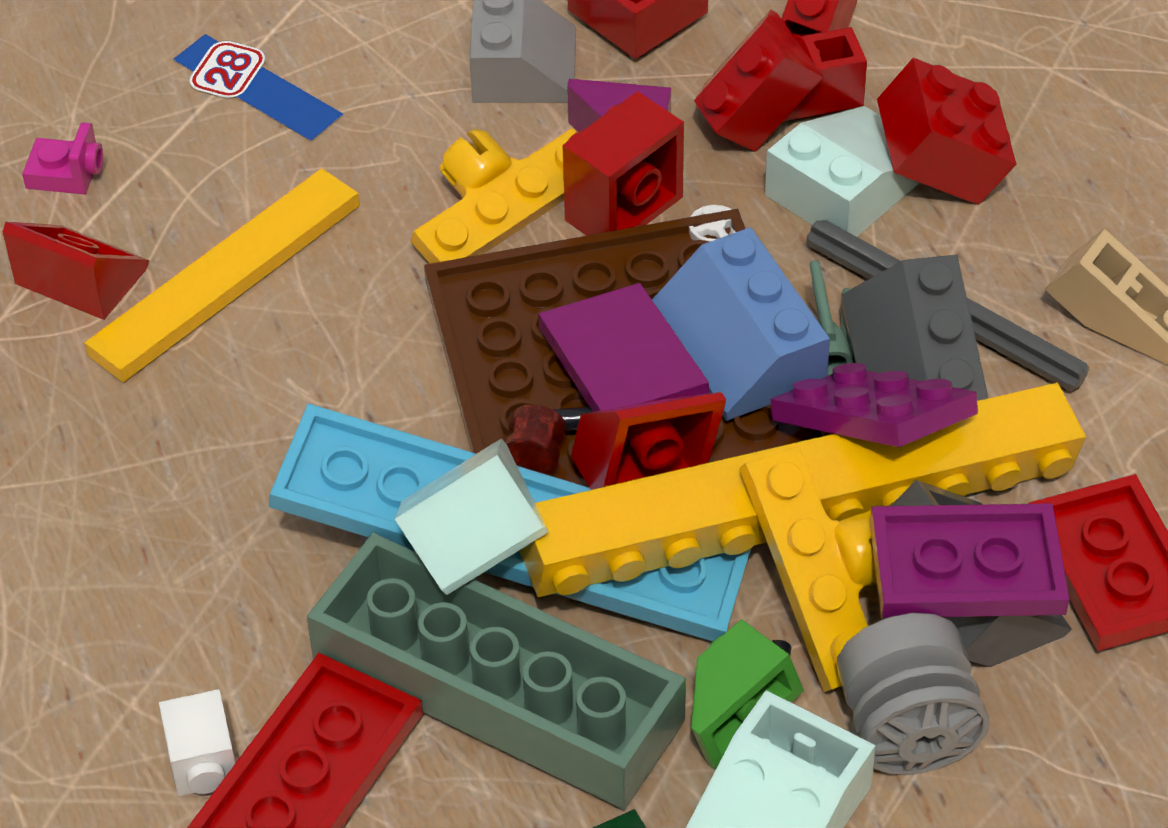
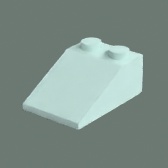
(836, 171)

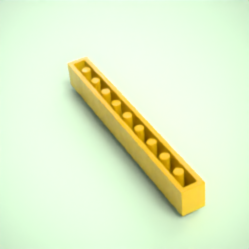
(709, 512)

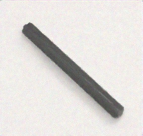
(988, 326)

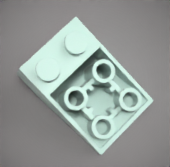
(786, 772)

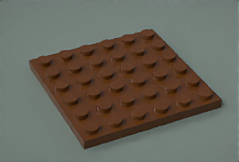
(503, 361)

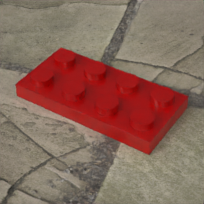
(314, 752)

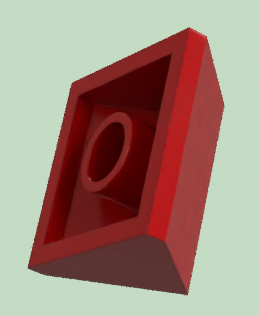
(71, 266)

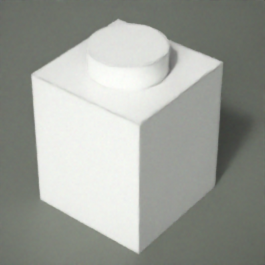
(197, 741)

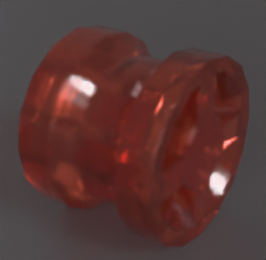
(536, 437)

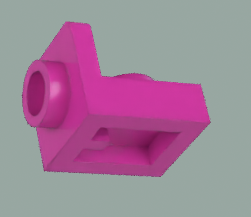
(63, 163)

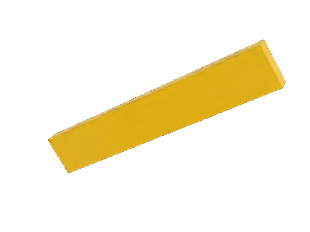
(221, 275)

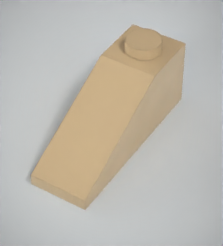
(1115, 295)

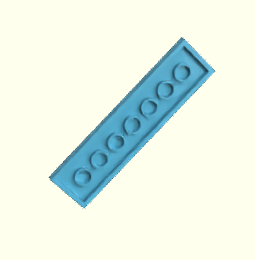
(360, 472)

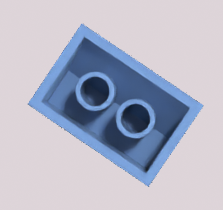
(743, 322)

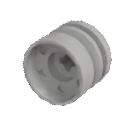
(912, 693)

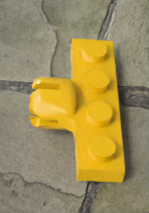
(496, 194)
(817, 558)

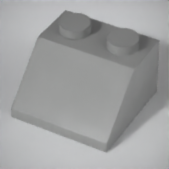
(520, 52)

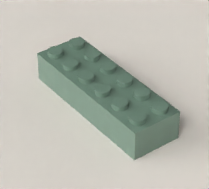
(502, 670)

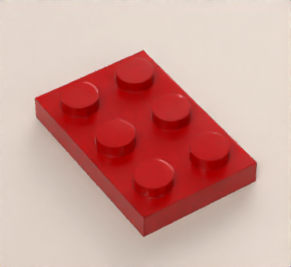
(1114, 560)

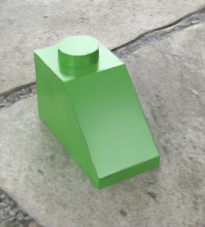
(731, 682)

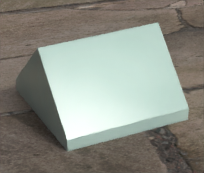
(471, 517)

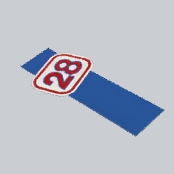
(237, 71)

